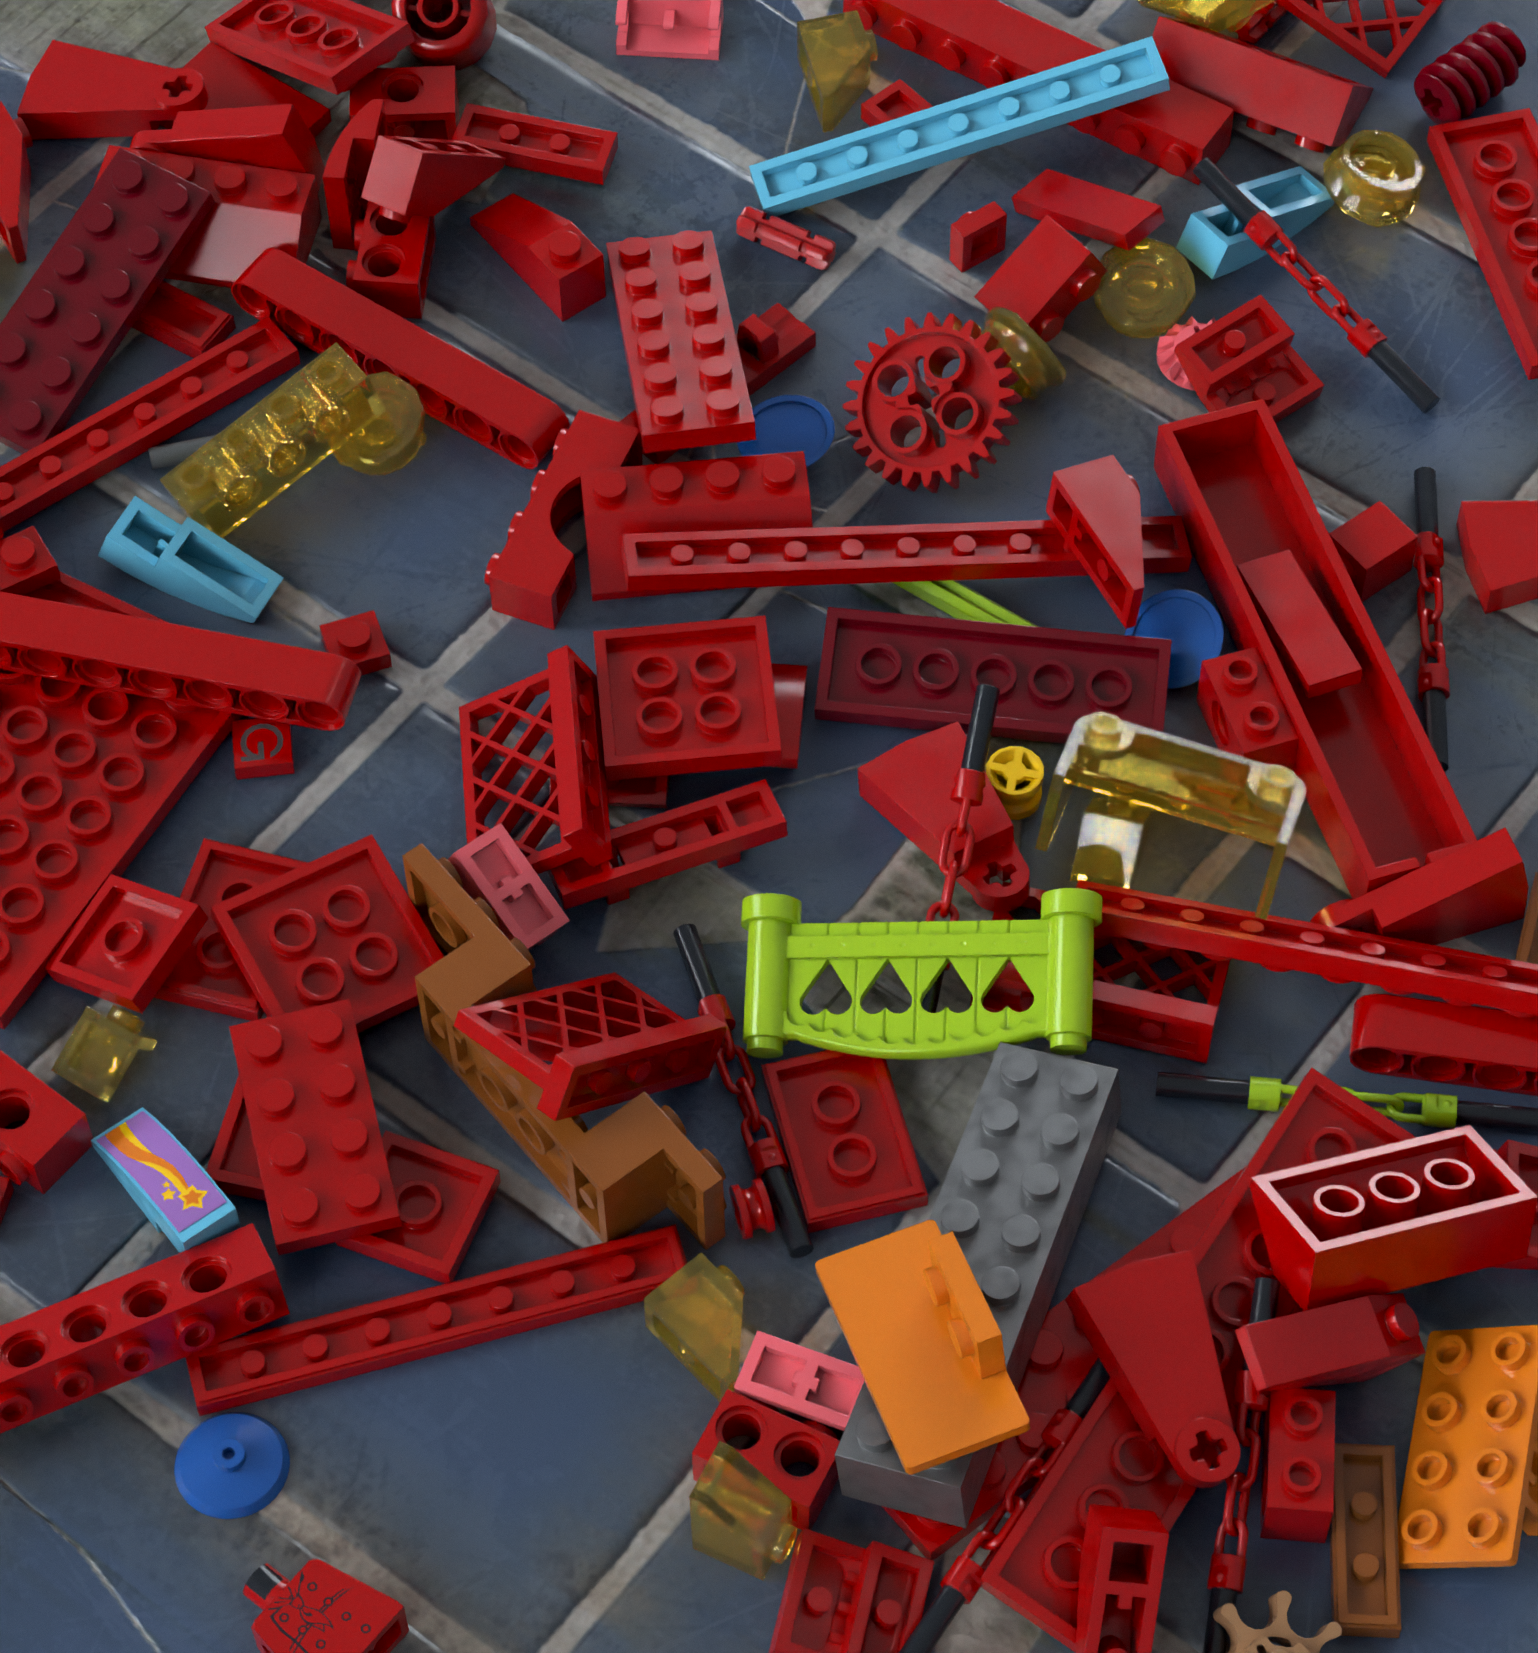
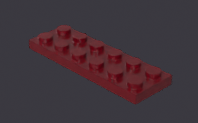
(91, 293)
(928, 670)

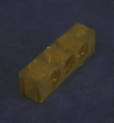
(274, 442)

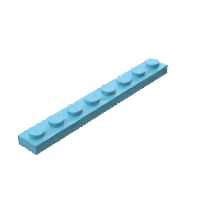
(959, 127)

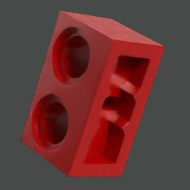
(393, 261)
(778, 1445)
(1298, 1465)

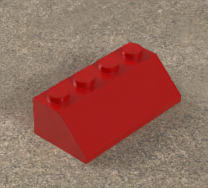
(1262, 84)
(250, 213)
(687, 497)
(1392, 1217)

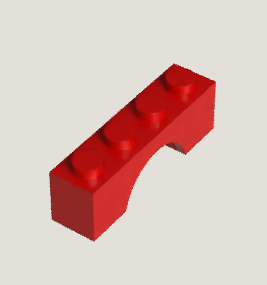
(535, 570)

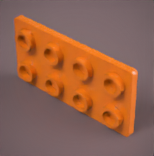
(924, 1344)
(1472, 1451)

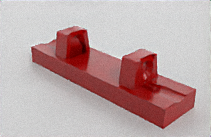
(772, 337)
(675, 842)

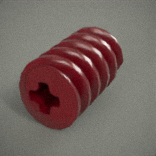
(1470, 73)

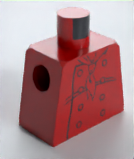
(322, 1612)

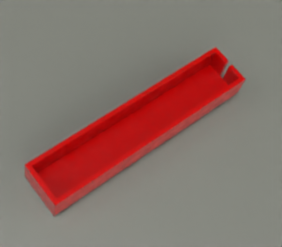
(1359, 746)

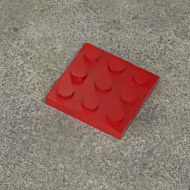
(687, 698)
(330, 936)

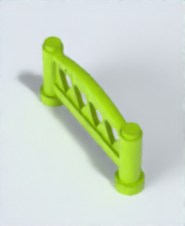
(1048, 953)

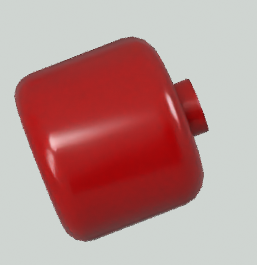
(448, 30)

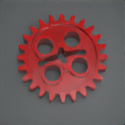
(976, 385)

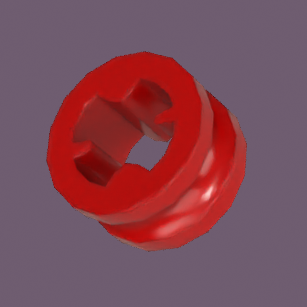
(752, 1208)

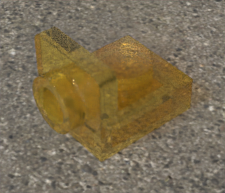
(102, 1050)

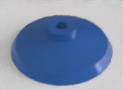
(790, 425)
(1191, 626)
(232, 1465)

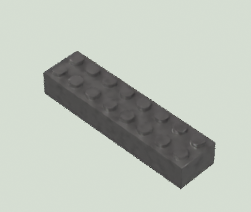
(1015, 1213)

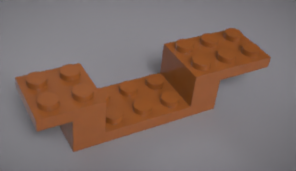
(608, 1174)

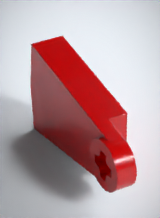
(104, 94)
(242, 135)
(1500, 550)
(913, 793)
(1444, 899)
(1162, 1358)

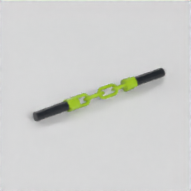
(1267, 1095)

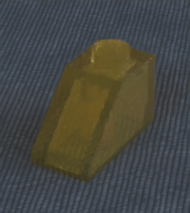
(835, 63)
(1111, 841)
(701, 1322)
(740, 1514)

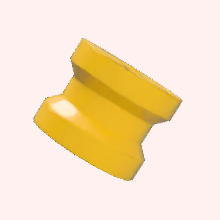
(1012, 767)

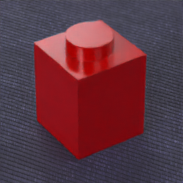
(1375, 549)

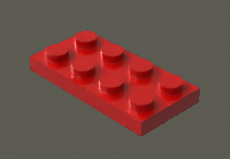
(312, 40)
(314, 1127)

